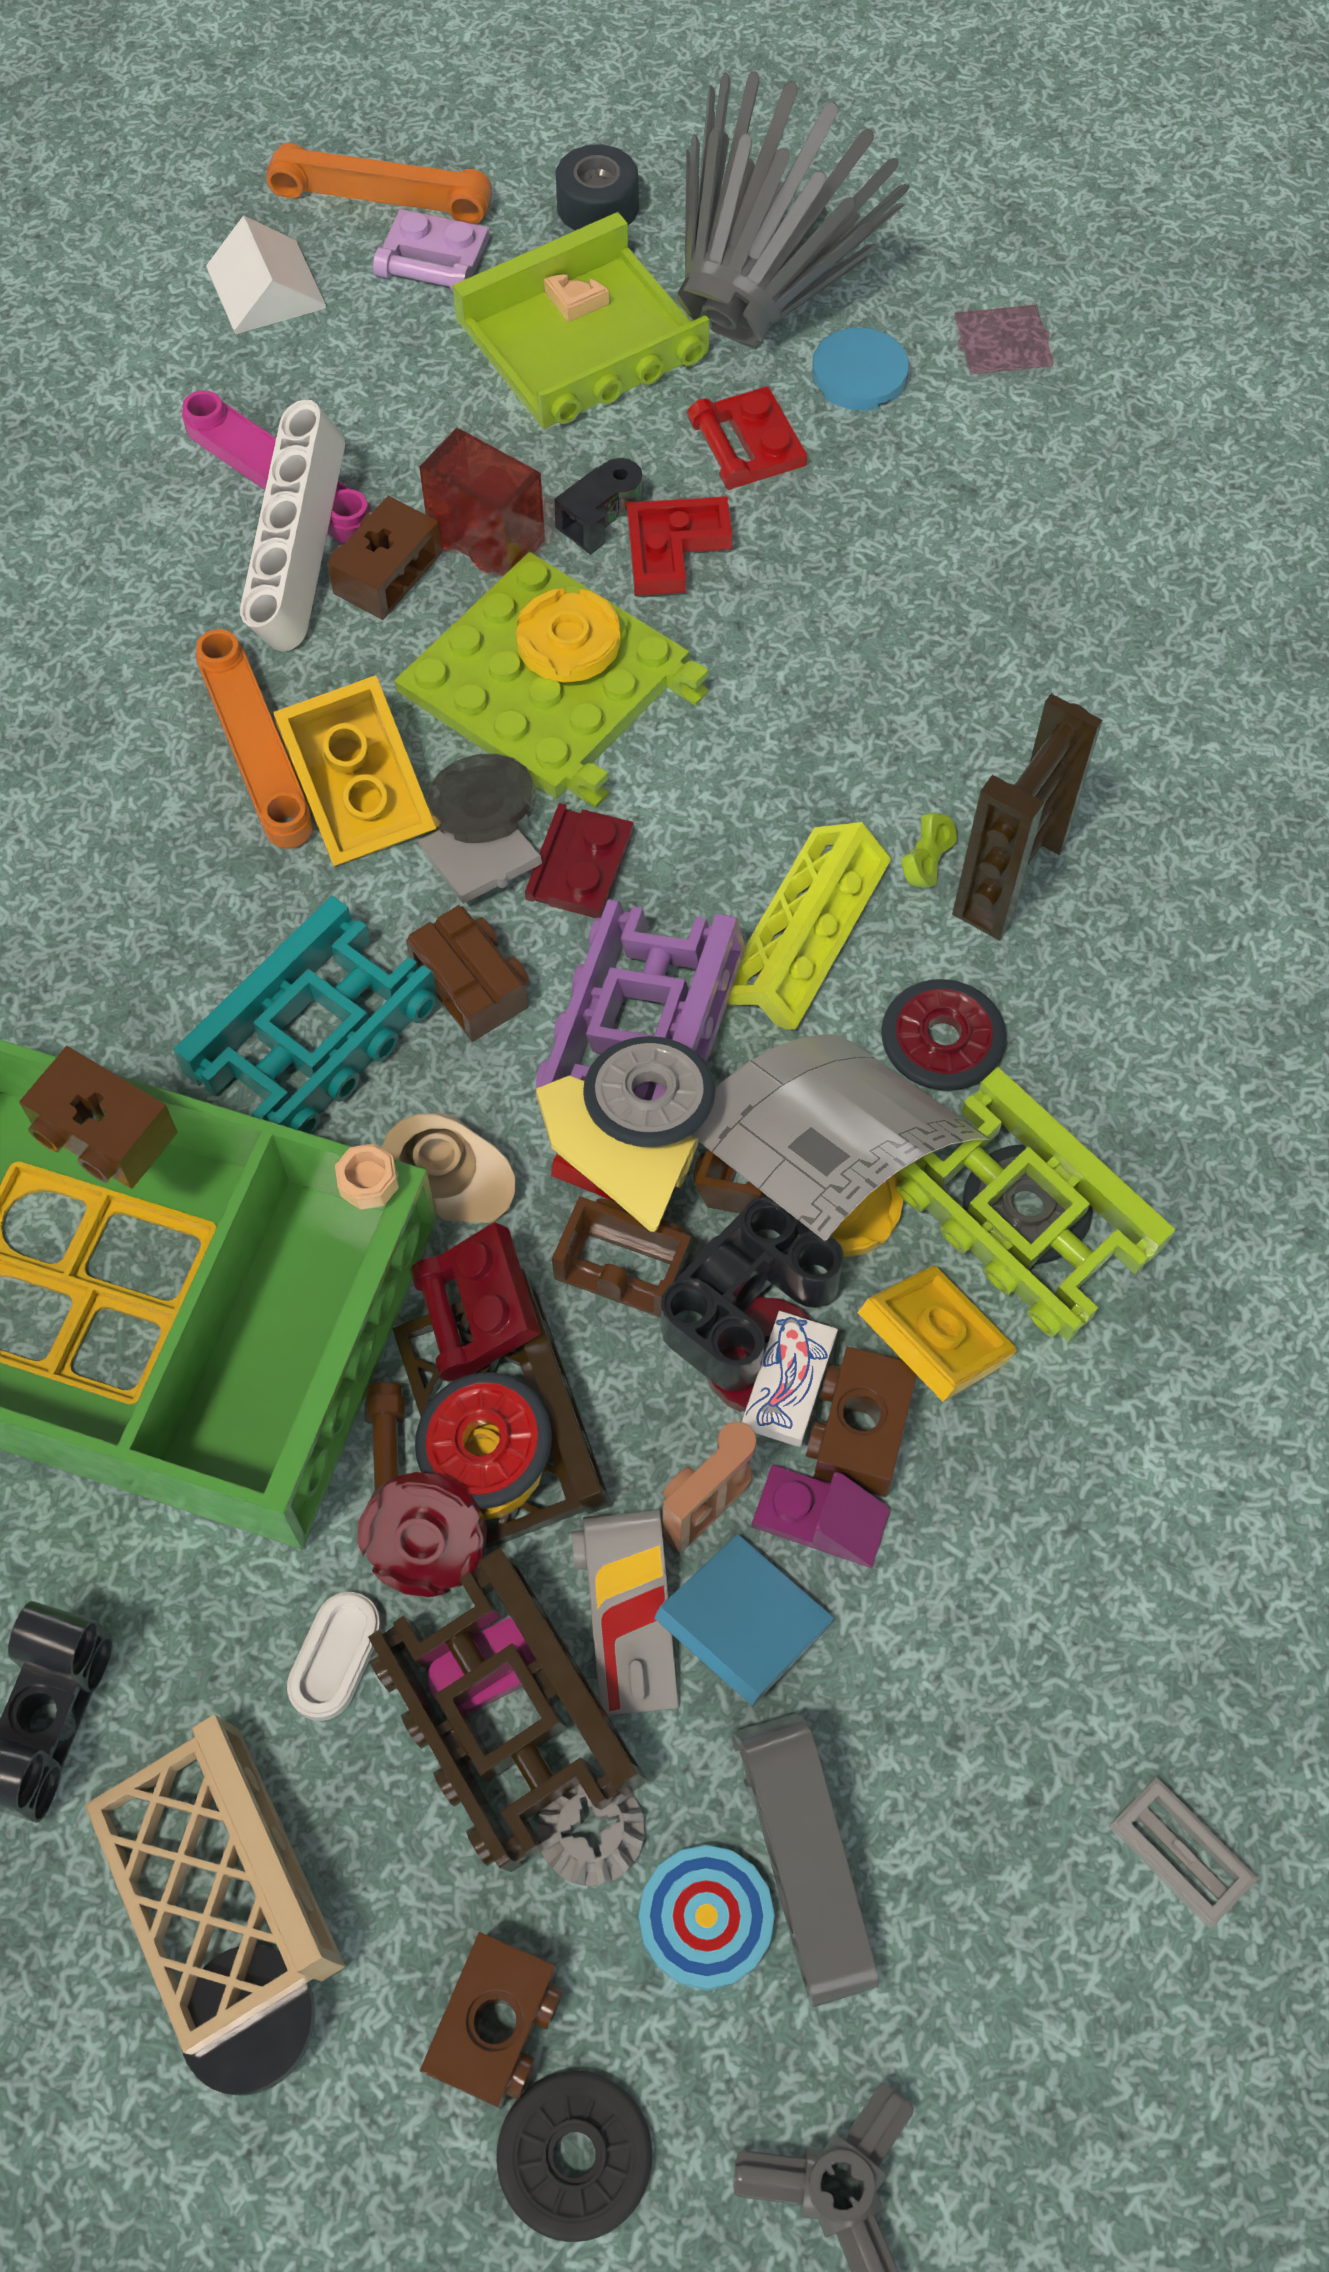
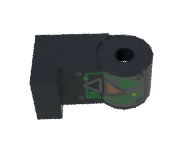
(597, 501)

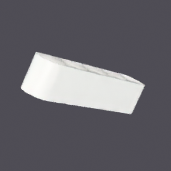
(293, 526)

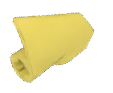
(631, 1175)

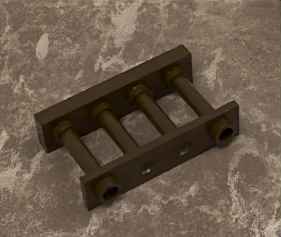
(1023, 816)

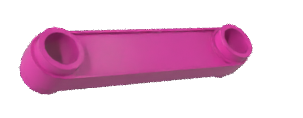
(251, 450)

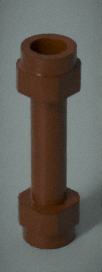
(383, 1410)

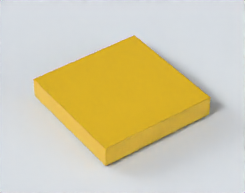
(937, 1332)

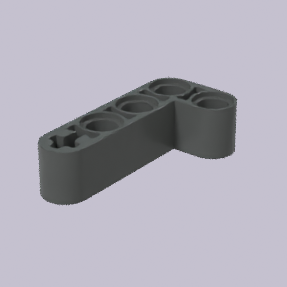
(807, 1858)

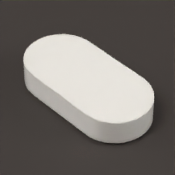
(333, 1656)

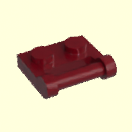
(492, 1298)

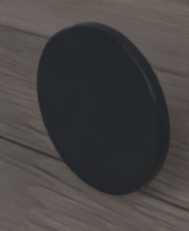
(261, 2048)

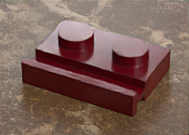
(580, 861)

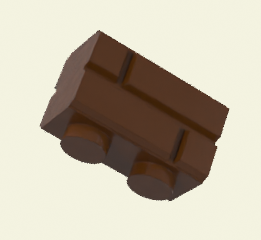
(470, 972)

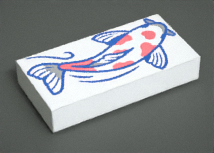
(789, 1378)

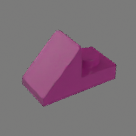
(821, 1515)

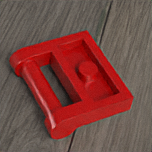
(761, 431)

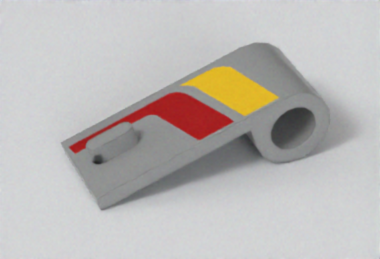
(625, 1593)

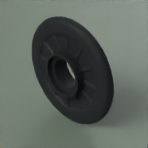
(526, 2166)

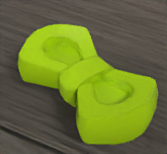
(937, 836)

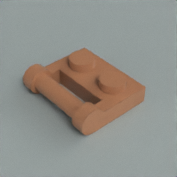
(703, 1495)

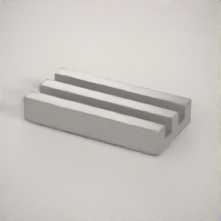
(1226, 1898)

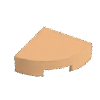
(575, 297)

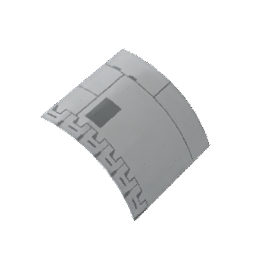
(824, 1127)

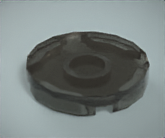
(481, 797)

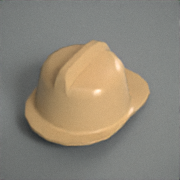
(464, 1171)

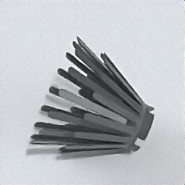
(730, 256)

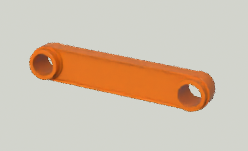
(299, 170)
(253, 739)

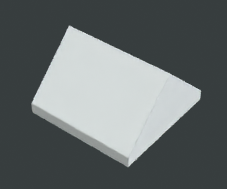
(262, 277)

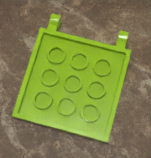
(551, 727)

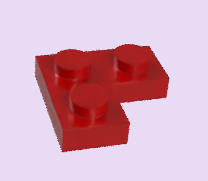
(665, 530)

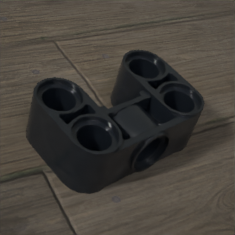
(731, 1276)
(60, 1665)

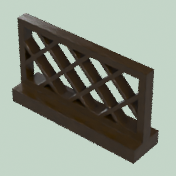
(546, 1376)

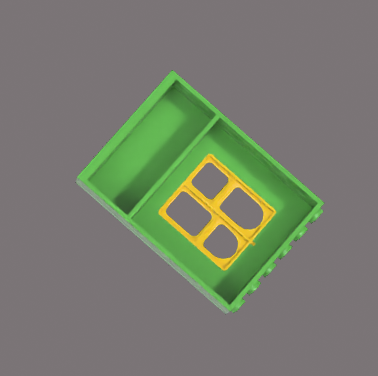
(258, 1348)

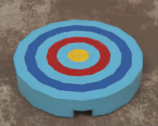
(706, 1917)

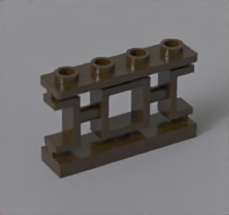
(545, 1680)

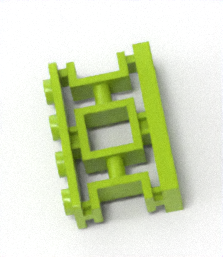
(1061, 1169)

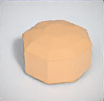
(366, 1176)

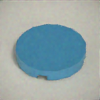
(860, 368)

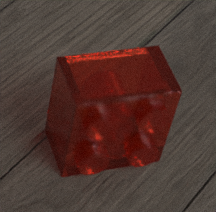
(483, 502)

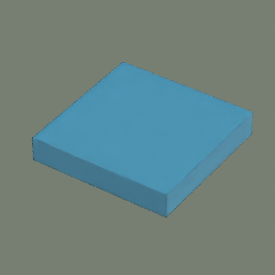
(744, 1619)

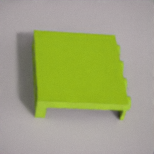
(576, 364)

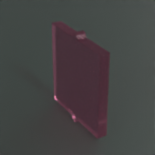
(1003, 339)

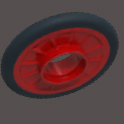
(478, 1401)

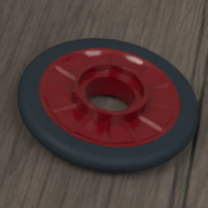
(937, 1065)

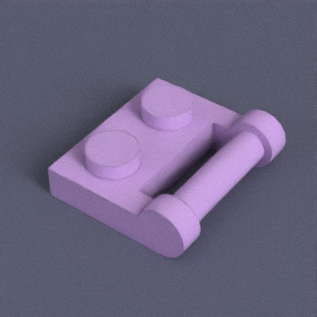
(433, 241)

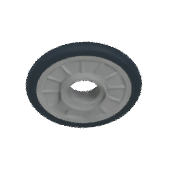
(652, 1122)

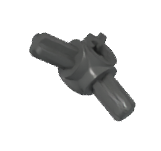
(799, 2179)

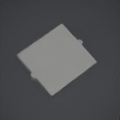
(479, 867)

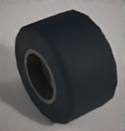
(596, 184)

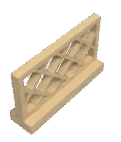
(268, 1864)

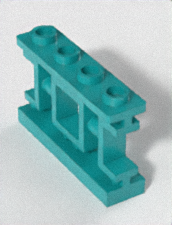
(280, 992)

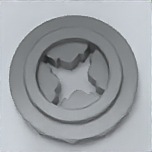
(573, 1857)

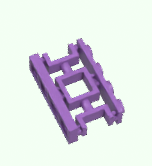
(599, 989)

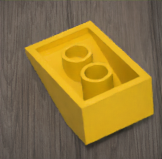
(354, 770)

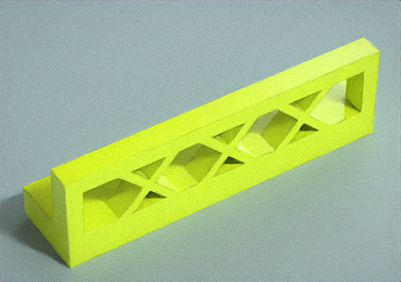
(814, 922)

